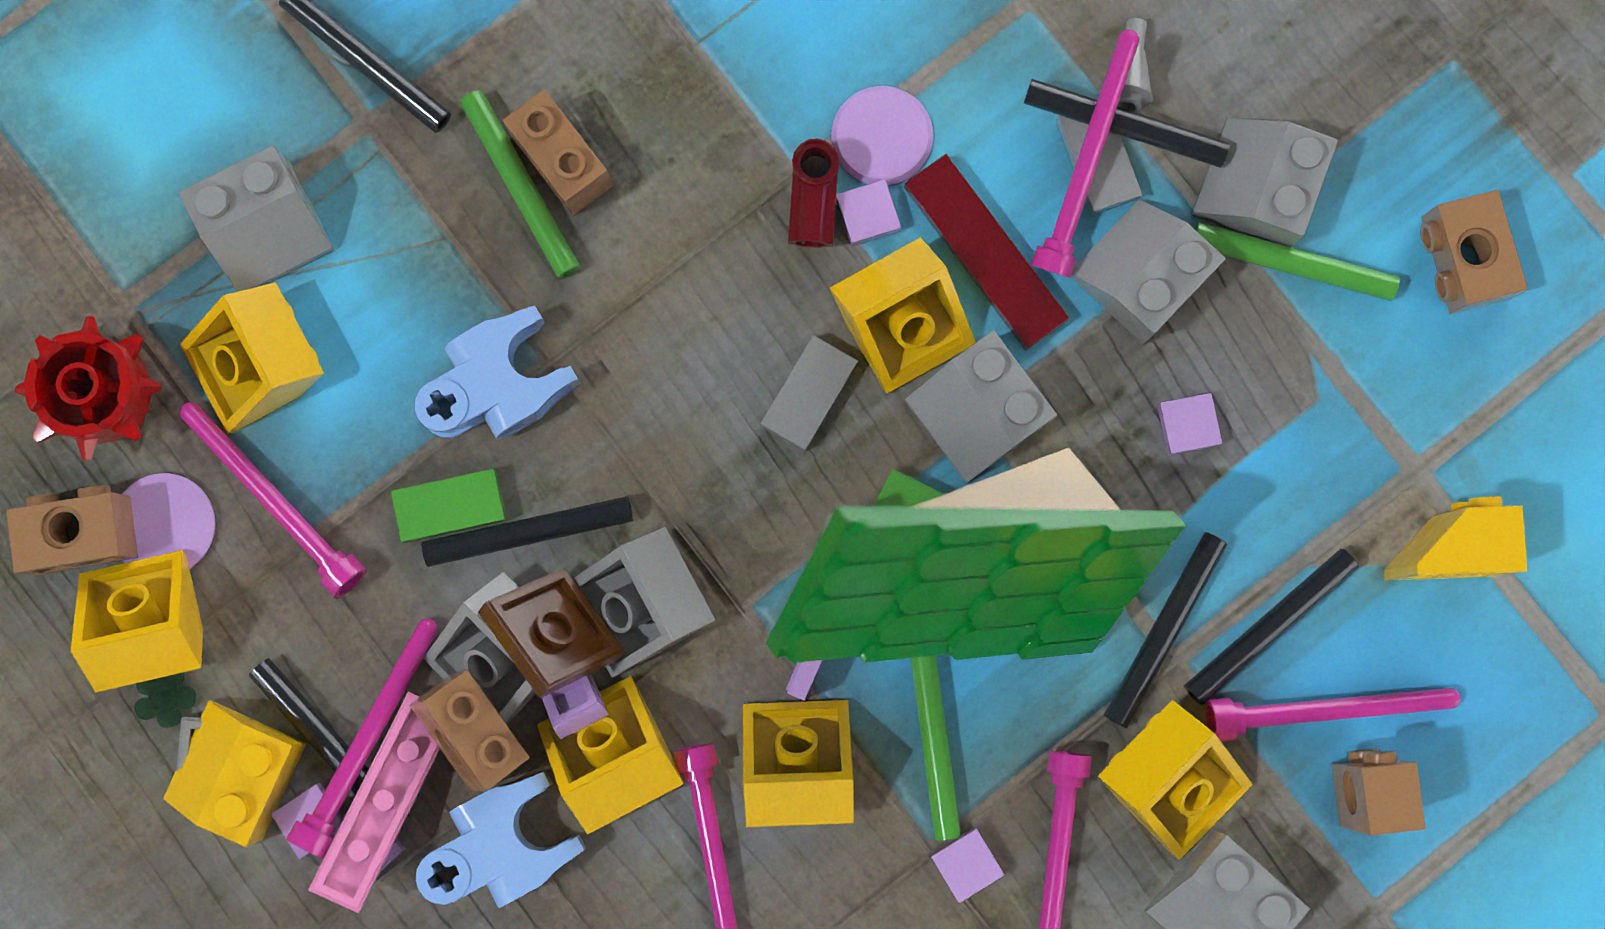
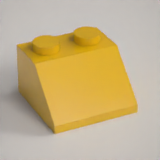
(904, 314)
(251, 355)
(1467, 542)
(137, 622)
(613, 761)
(797, 763)
(234, 775)
(1176, 779)

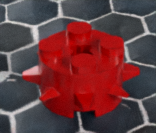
(80, 359)

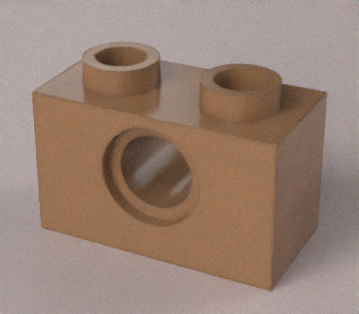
(558, 152)
(1483, 226)
(40, 536)
(469, 731)
(1378, 793)

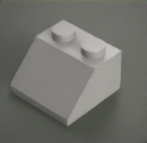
(1266, 179)
(256, 219)
(1146, 268)
(980, 406)
(645, 598)
(473, 647)
(1225, 890)

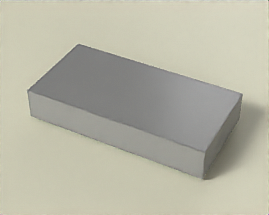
(1114, 176)
(809, 393)

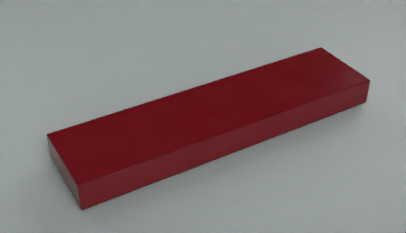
(986, 252)

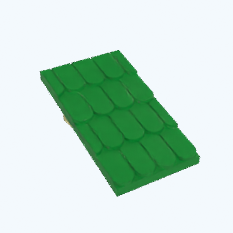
(986, 571)

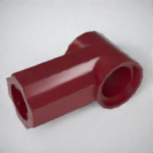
(813, 198)

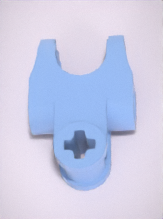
(486, 382)
(494, 849)

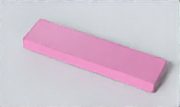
(377, 811)

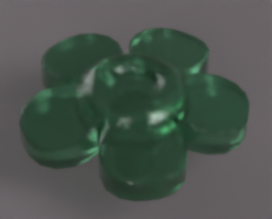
(164, 699)

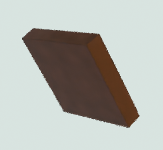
(551, 632)

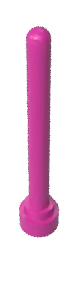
(1057, 251)
(338, 571)
(1231, 718)
(697, 768)
(1068, 774)
(316, 829)

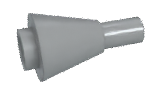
(1137, 88)

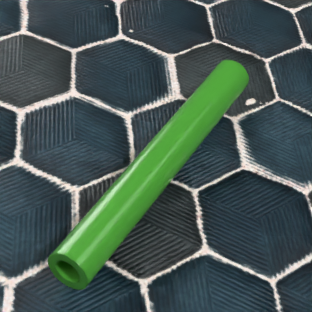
(520, 184)
(1300, 262)
(935, 748)

